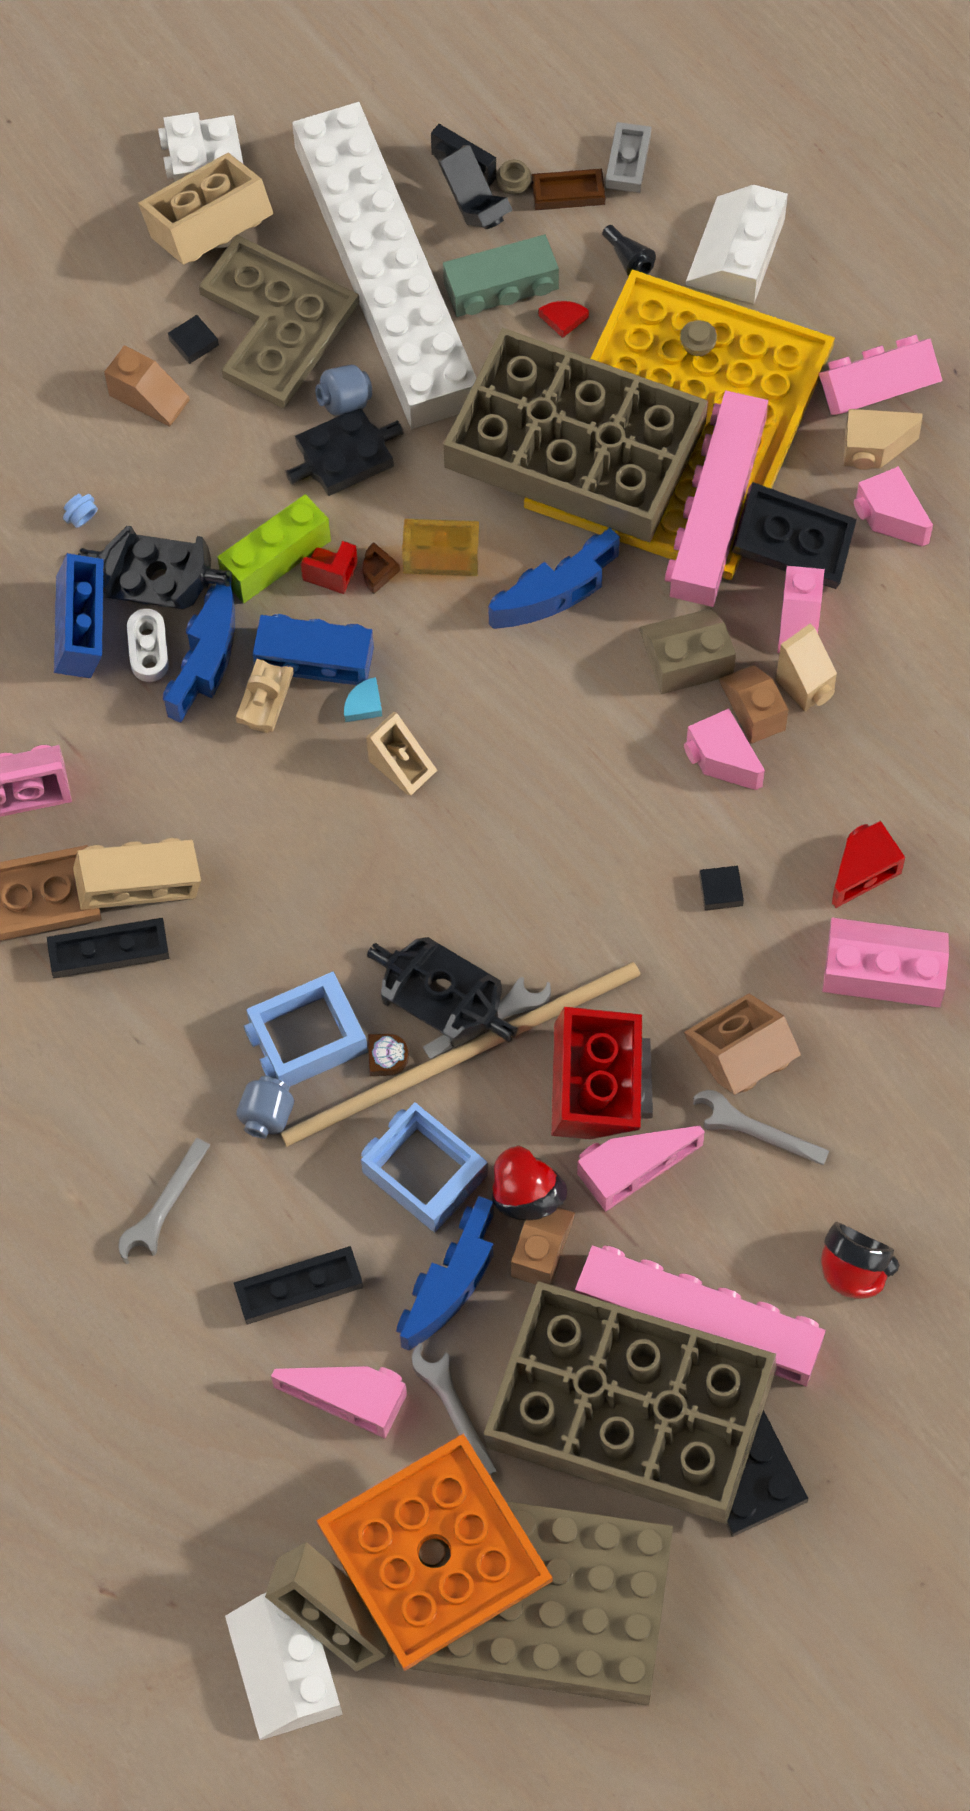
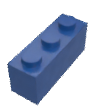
(78, 616)
(315, 648)

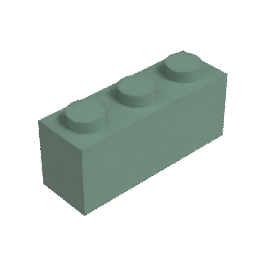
(501, 276)

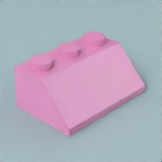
(33, 780)
(886, 962)

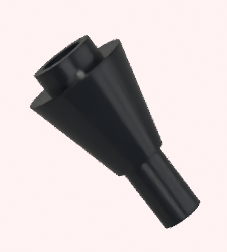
(630, 253)

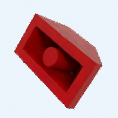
(867, 862)

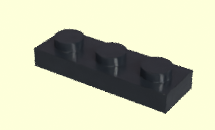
(108, 947)
(298, 1285)

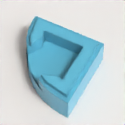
(363, 702)

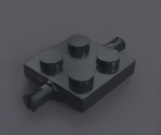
(344, 451)

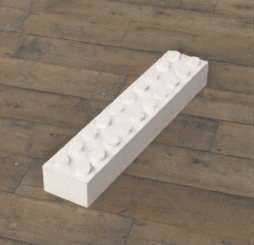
(385, 264)

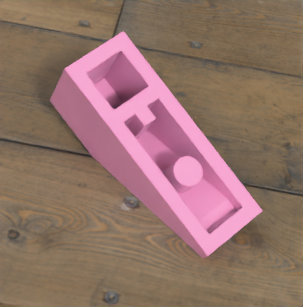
(630, 1162)
(351, 1393)

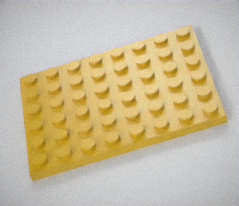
(751, 357)

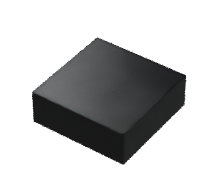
(193, 339)
(721, 887)

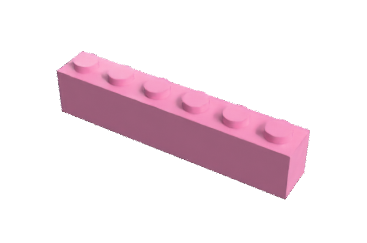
(718, 498)
(687, 1302)

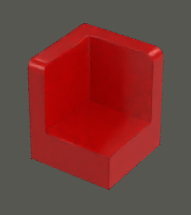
(330, 568)

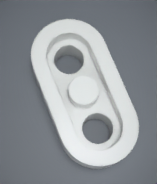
(147, 647)

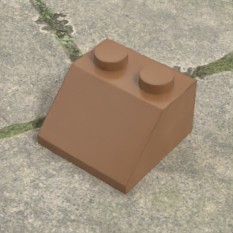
(743, 1043)

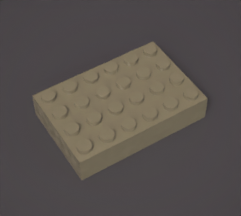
(575, 434)
(631, 1401)
(587, 1628)

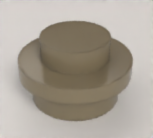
(513, 177)
(698, 337)

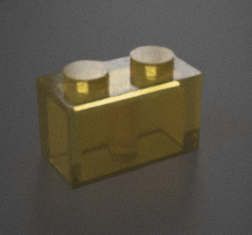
(441, 547)

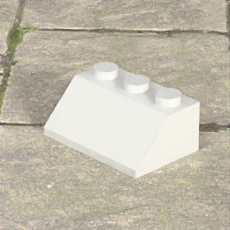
(738, 242)
(281, 1669)

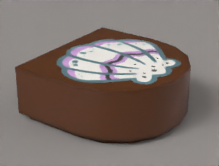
(387, 1054)

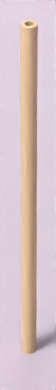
(456, 1055)

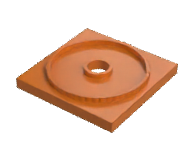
(443, 1499)

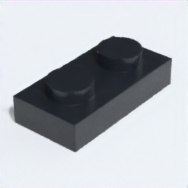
(446, 141)

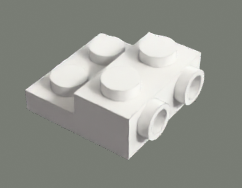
(197, 142)

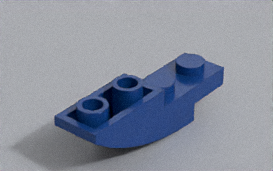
(547, 592)
(210, 649)
(447, 1289)

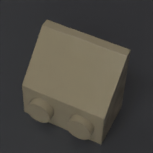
(689, 650)

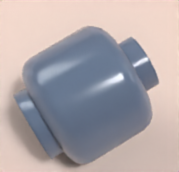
(343, 389)
(265, 1107)

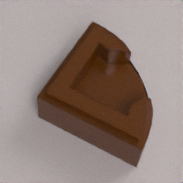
(378, 567)

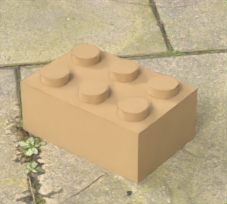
(206, 208)

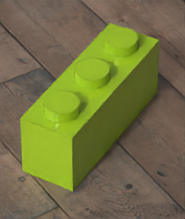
(275, 547)

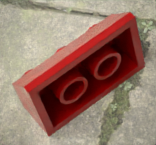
(596, 1073)

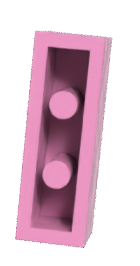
(880, 374)

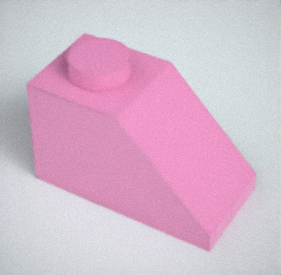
(893, 508)
(800, 600)
(724, 751)

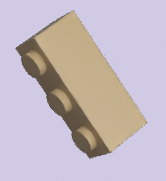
(136, 873)

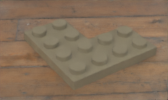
(293, 314)

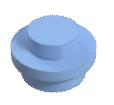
(79, 510)

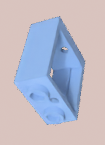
(320, 1060)
(452, 1194)

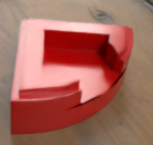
(563, 316)

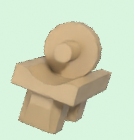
(264, 696)

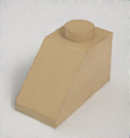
(878, 436)
(806, 669)

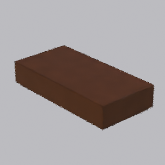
(568, 189)

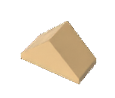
(399, 755)

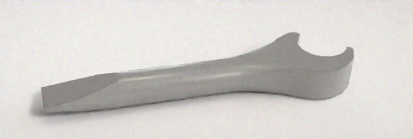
(515, 1002)
(729, 1118)
(148, 1229)
(440, 1380)

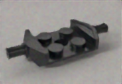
(134, 559)
(460, 1011)

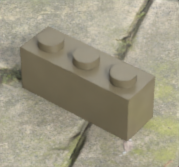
(326, 1606)

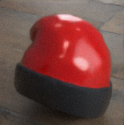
(526, 1185)
(856, 1263)

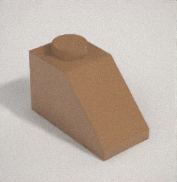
(144, 386)
(756, 702)
(541, 1247)

